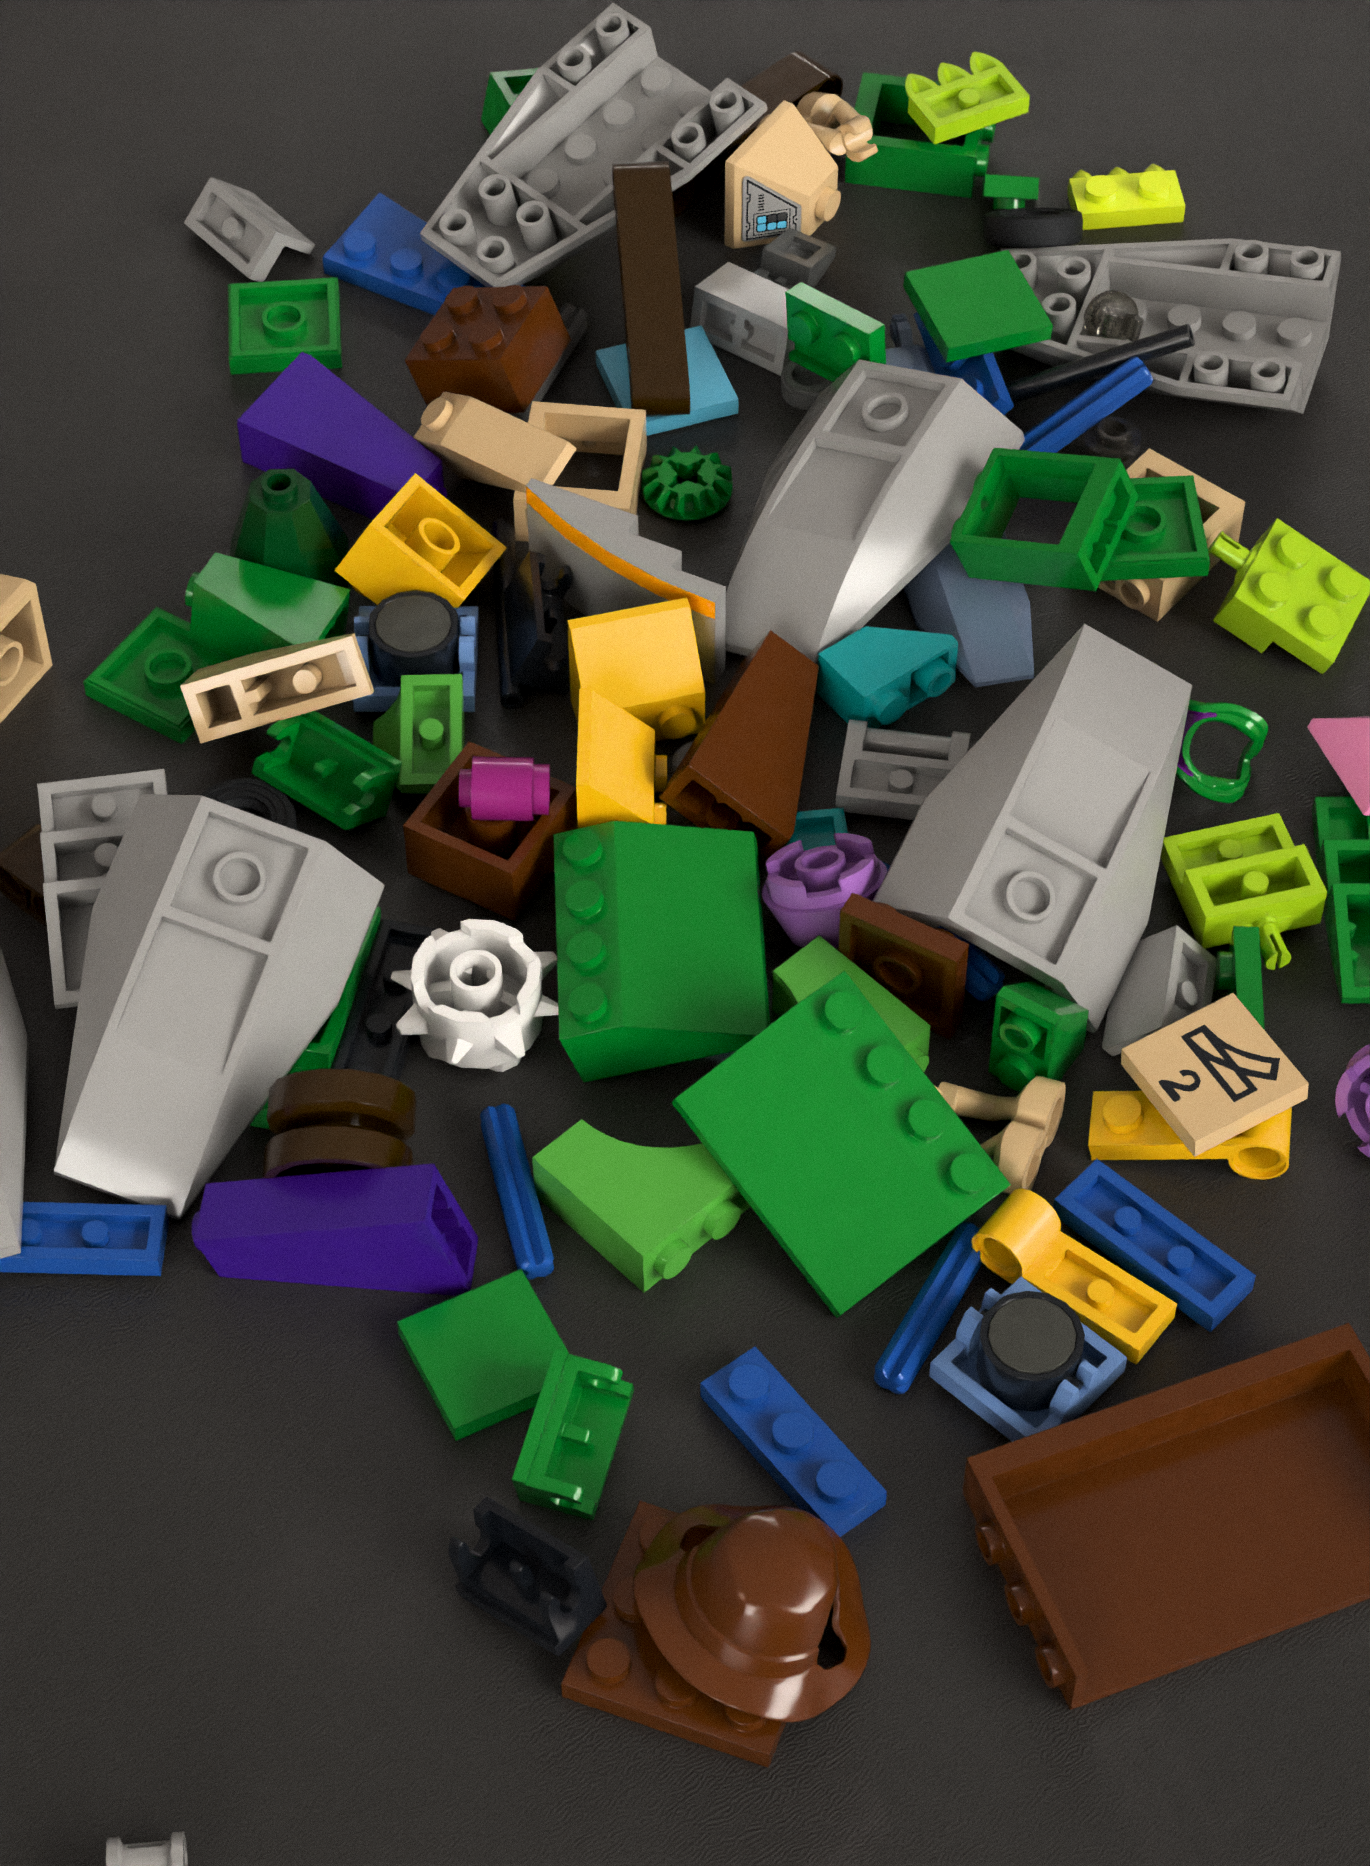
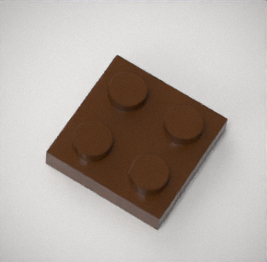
(908, 959)

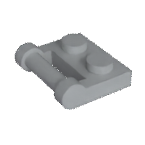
(894, 770)

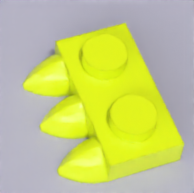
(1127, 198)

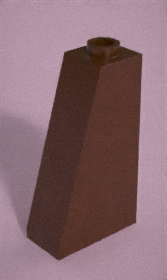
(751, 749)

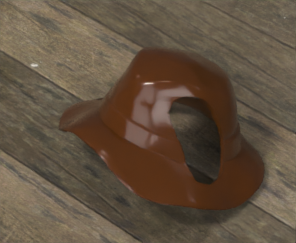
(753, 1606)

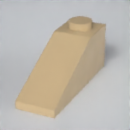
(490, 444)
(275, 685)

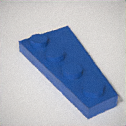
(389, 258)

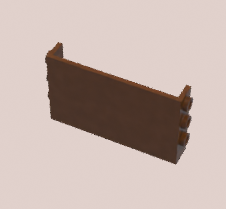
(1185, 1516)

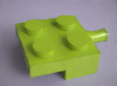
(1290, 595)
(1247, 878)

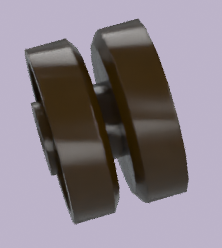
(338, 1122)

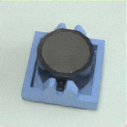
(416, 636)
(1026, 1362)

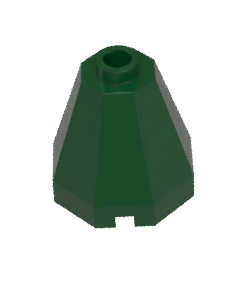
(289, 528)

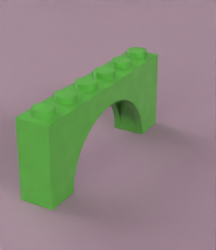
(661, 1204)

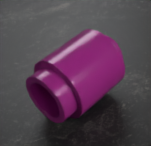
(505, 788)

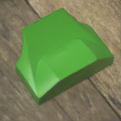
(423, 729)

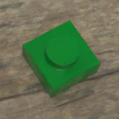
(1010, 191)

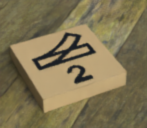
(1214, 1074)

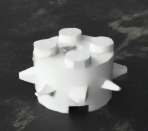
(477, 995)

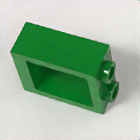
(913, 163)
(1080, 559)

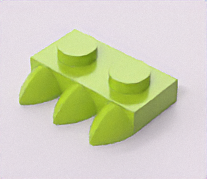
(965, 100)

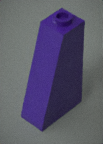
(333, 439)
(341, 1230)

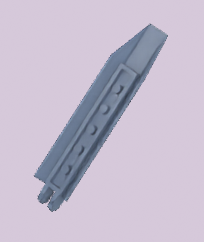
(983, 615)

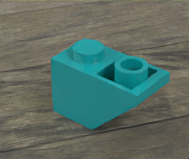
(885, 672)

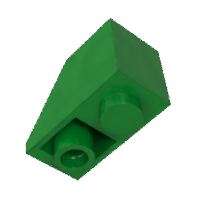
(1034, 1034)

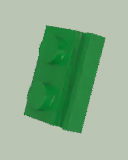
(830, 333)

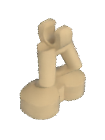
(837, 125)
(1033, 1124)

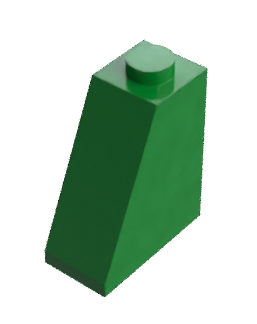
(261, 608)

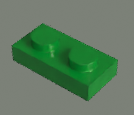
(1241, 972)

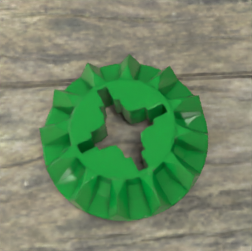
(687, 499)

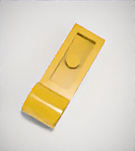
(1131, 1128)
(1027, 1242)

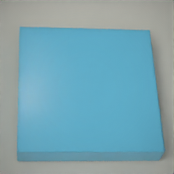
(709, 386)

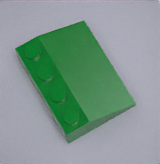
(657, 945)
(840, 1143)

